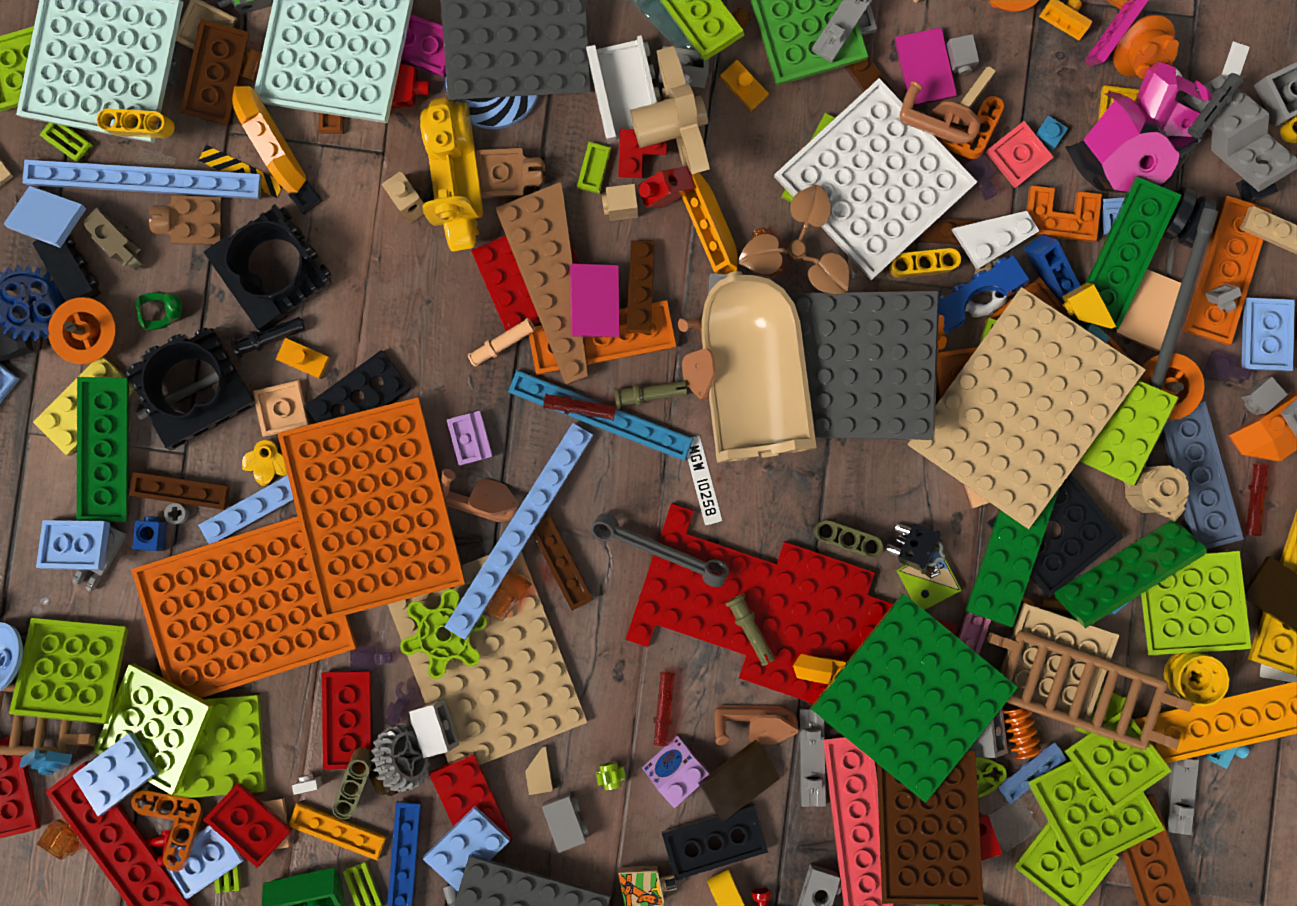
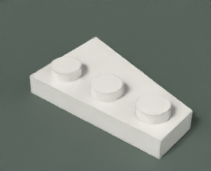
(994, 237)

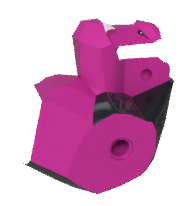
(1142, 135)

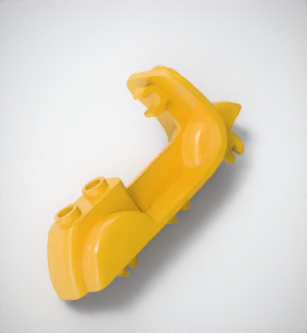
(454, 171)

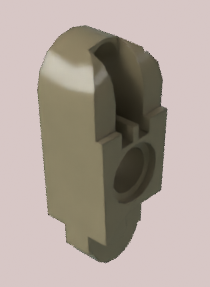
(112, 238)

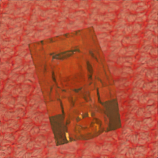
(59, 840)

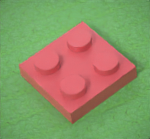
(1019, 154)

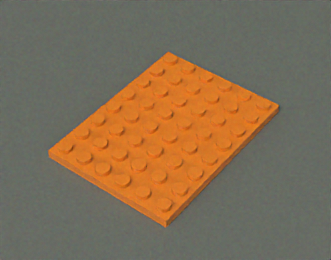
(371, 508)
(237, 611)

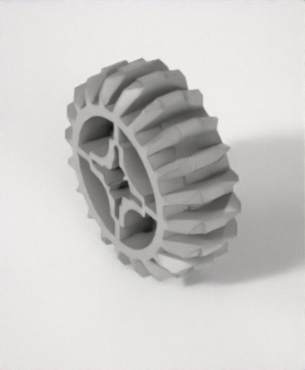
(399, 759)

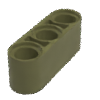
(859, 541)
(349, 792)

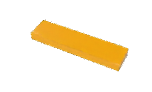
(337, 831)

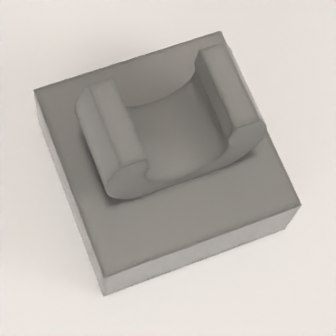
(1224, 296)

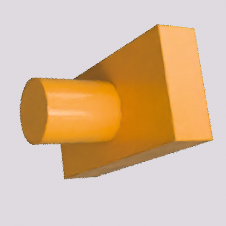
(1066, 17)
(744, 85)
(302, 358)

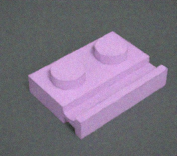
(469, 438)

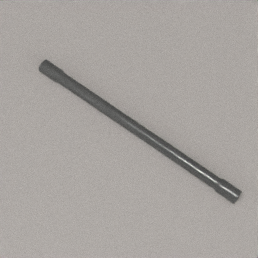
(1204, 230)

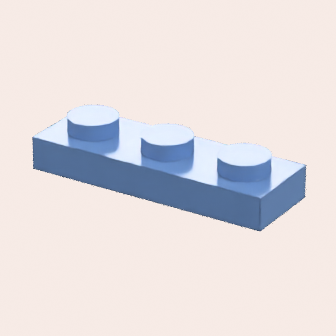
(1018, 784)

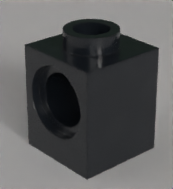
(1250, 194)

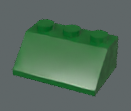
(308, 889)

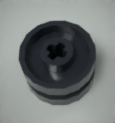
(1187, 216)

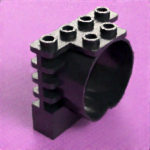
(231, 260)
(174, 427)

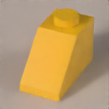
(1087, 305)

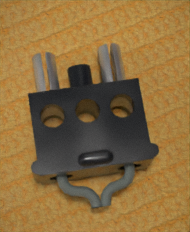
(925, 550)

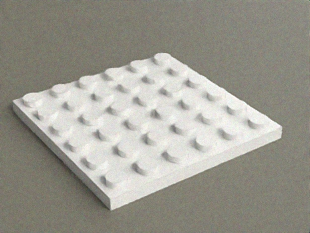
(879, 177)

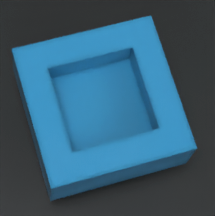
(1051, 132)

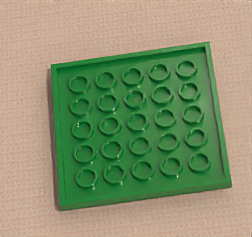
(914, 697)

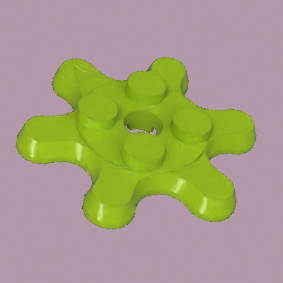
(427, 638)

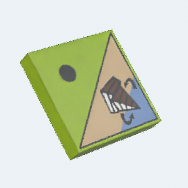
(929, 587)

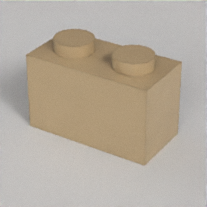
(620, 202)

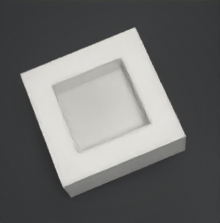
(307, 783)

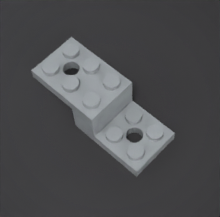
(1243, 138)

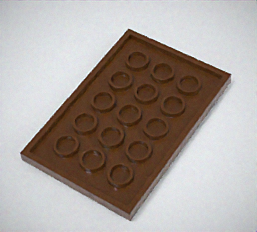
(931, 847)

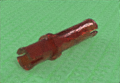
(577, 406)
(1257, 498)
(664, 704)

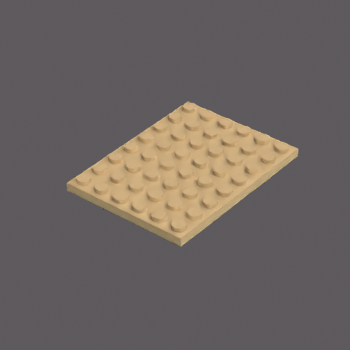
(1027, 407)
(516, 689)

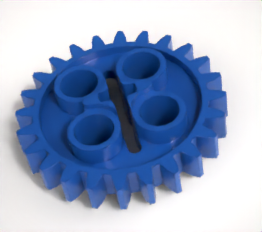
(47, 301)

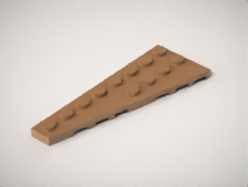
(542, 250)

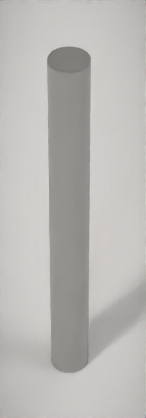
(184, 392)

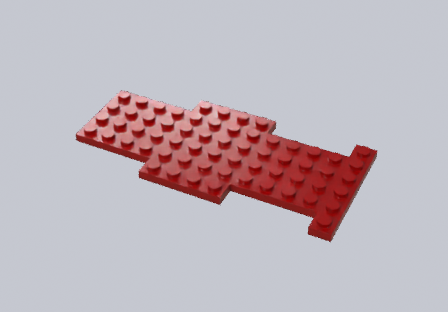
(799, 605)

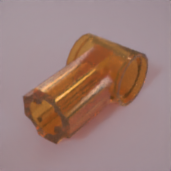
(511, 591)

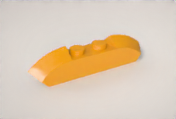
(267, 139)
(711, 227)
(817, 668)

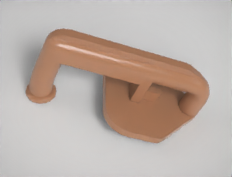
(947, 112)
(697, 366)
(487, 500)
(767, 723)

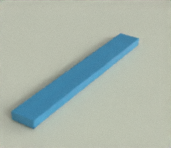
(623, 424)

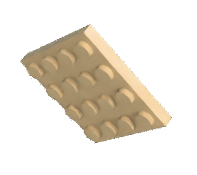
(1068, 633)

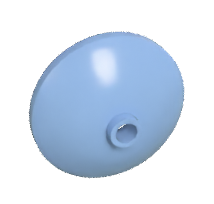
(10, 654)

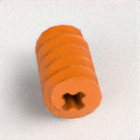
(1023, 732)

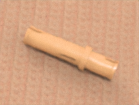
(494, 346)

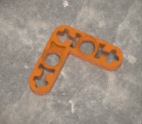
(964, 148)
(181, 822)

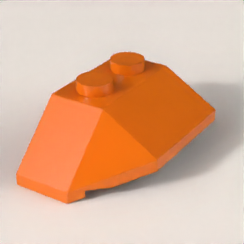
(1267, 434)

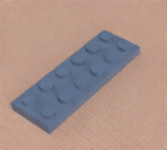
(1195, 452)

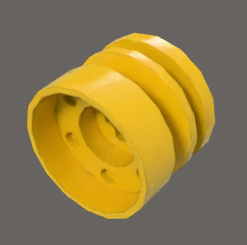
(1208, 681)

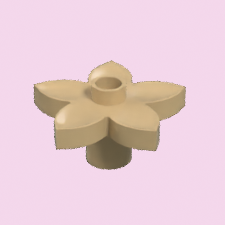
(675, 116)

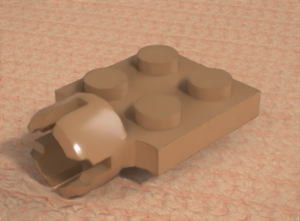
(508, 172)
(189, 220)

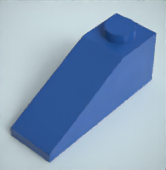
(1052, 265)

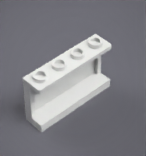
(621, 83)

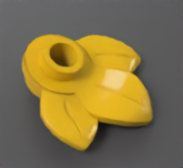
(264, 466)

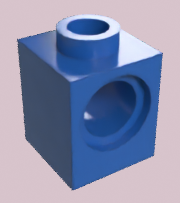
(140, 539)

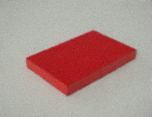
(248, 824)

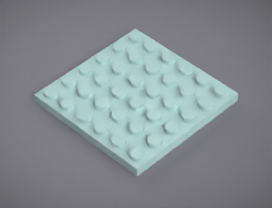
(334, 56)
(98, 59)

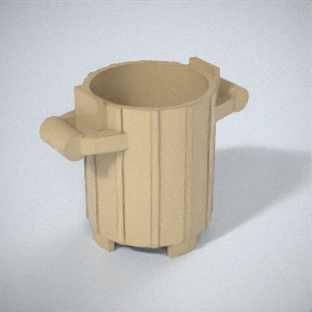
(1159, 491)

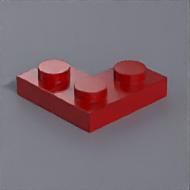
(632, 156)

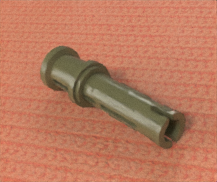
(637, 395)
(745, 618)

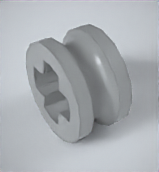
(172, 508)

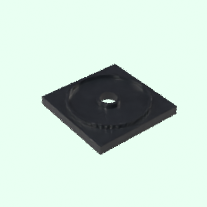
(1082, 539)

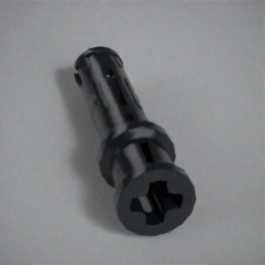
(258, 340)

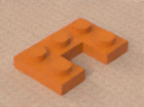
(1078, 226)

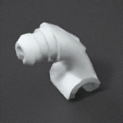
(980, 310)

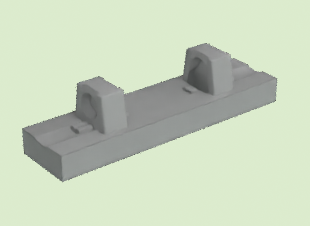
(839, 28)
(812, 758)
(1181, 791)

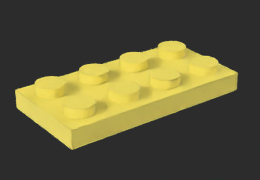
(60, 417)

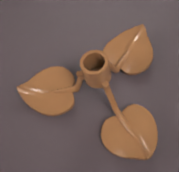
(764, 256)

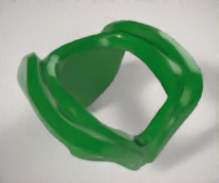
(172, 305)

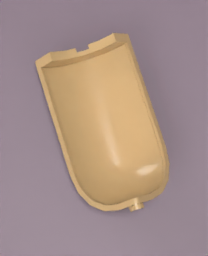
(761, 372)

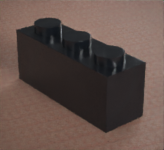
(68, 269)

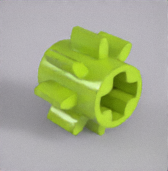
(610, 775)

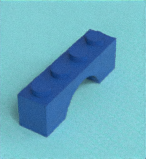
(1004, 278)

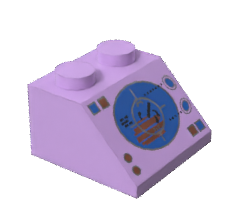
(675, 771)

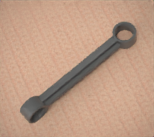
(660, 550)

